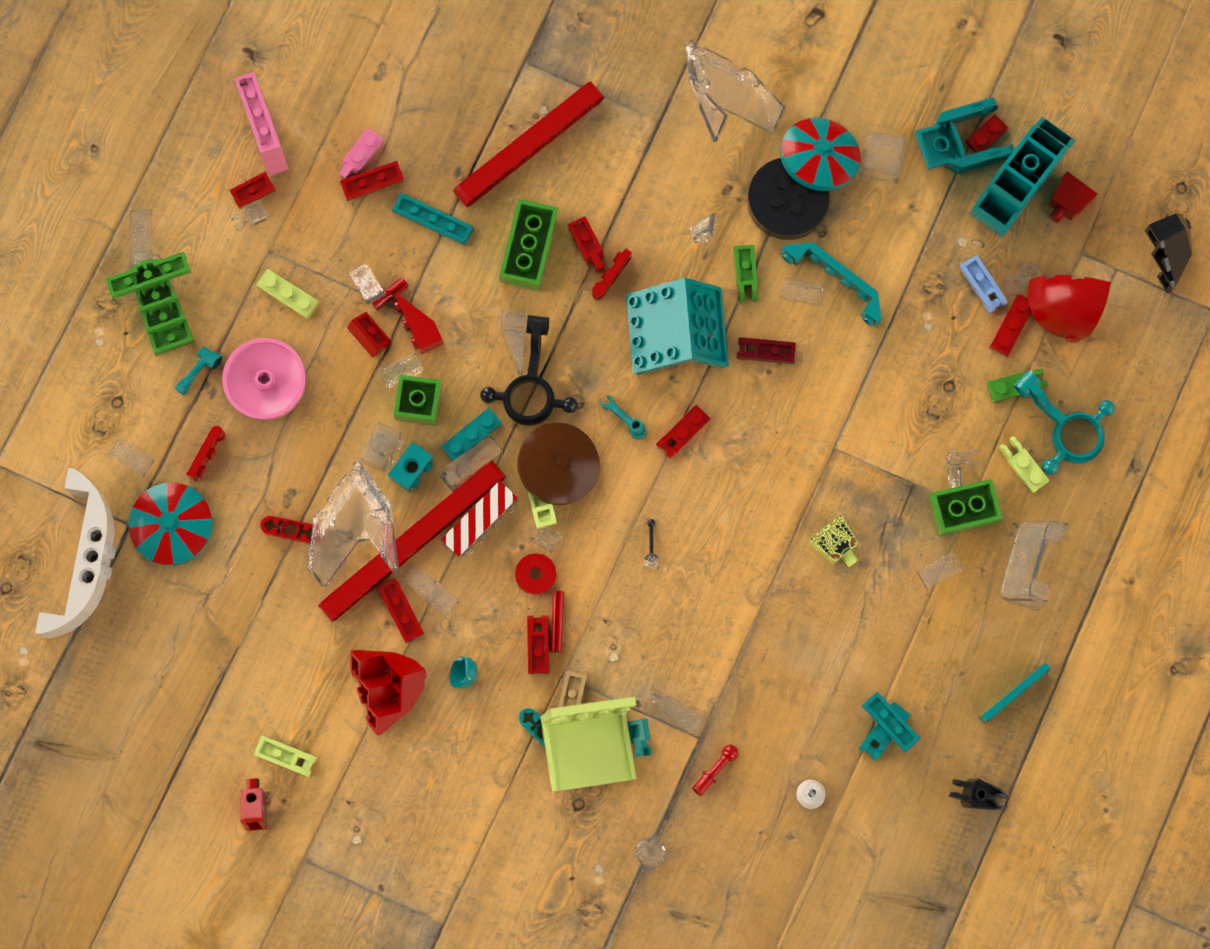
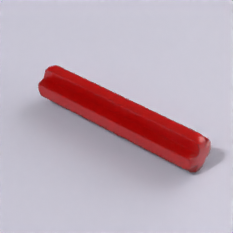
(557, 621)

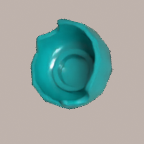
(463, 672)

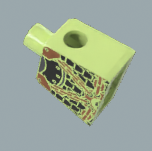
(836, 542)

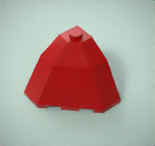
(387, 685)

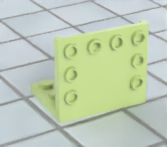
(588, 744)

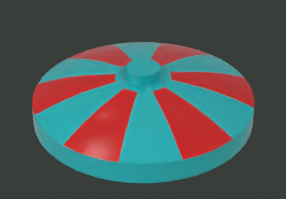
(820, 154)
(170, 524)

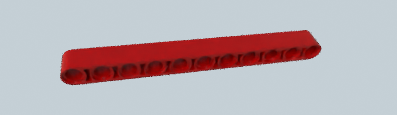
(413, 540)

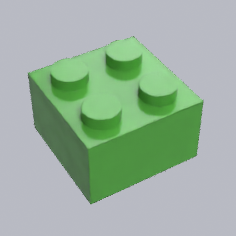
(417, 400)

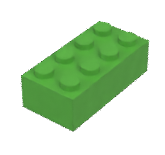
(529, 245)

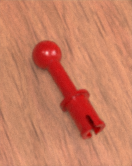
(729, 754)

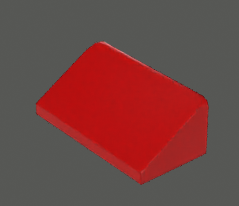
(369, 334)

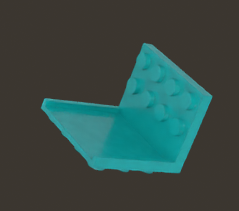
(676, 326)

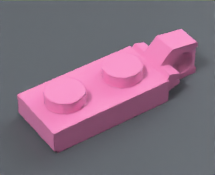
(361, 153)

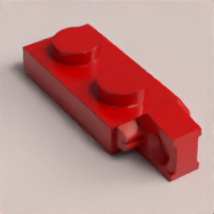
(587, 243)

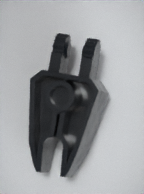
(978, 794)

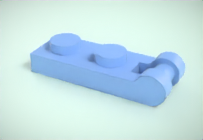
(983, 283)

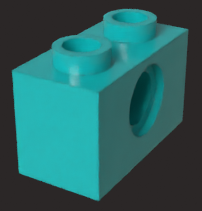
(412, 455)

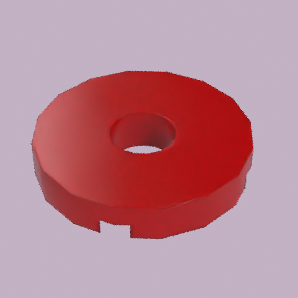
(531, 562)

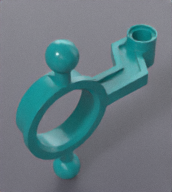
(1029, 386)

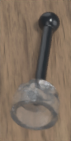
(651, 560)

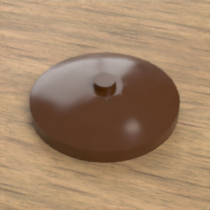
(558, 463)

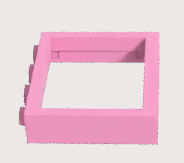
(261, 123)

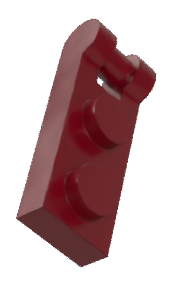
(766, 350)

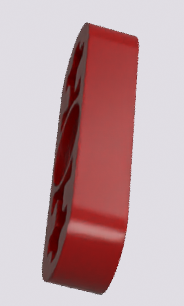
(274, 531)

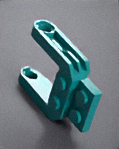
(943, 147)

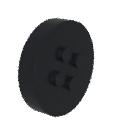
(783, 205)

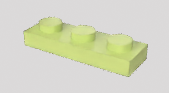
(287, 293)

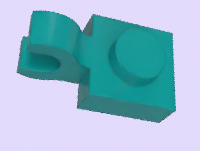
(638, 735)

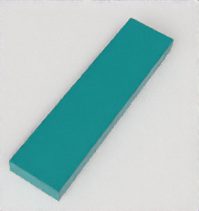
(433, 219)
(1014, 693)

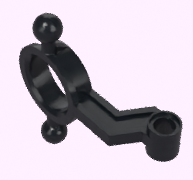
(536, 327)

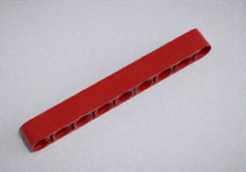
(528, 144)

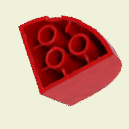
(1068, 305)

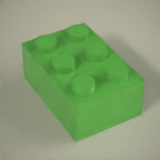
(965, 507)

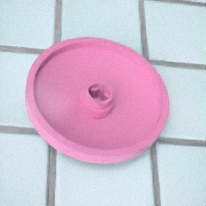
(264, 379)

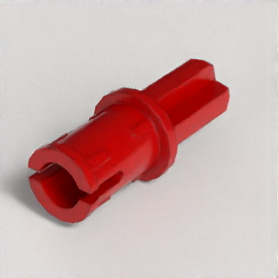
(396, 288)

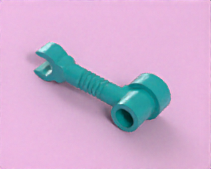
(207, 358)
(638, 433)

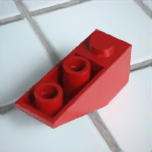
(421, 326)

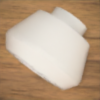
(816, 798)

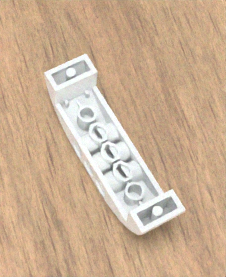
(83, 595)

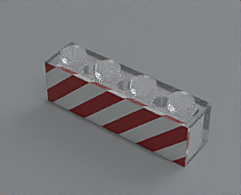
(480, 520)

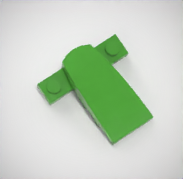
(157, 299)

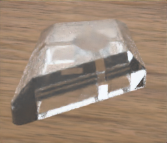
(704, 229)

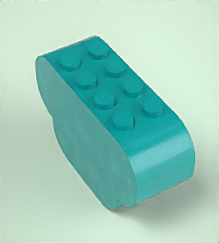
(1022, 176)

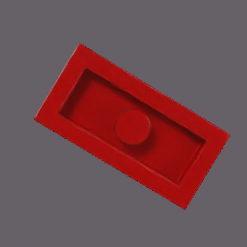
(987, 134)
(252, 190)

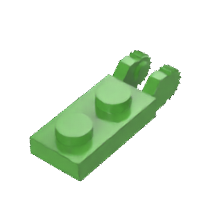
(746, 270)
(1003, 388)

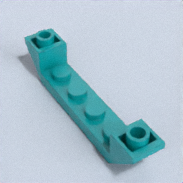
(794, 254)

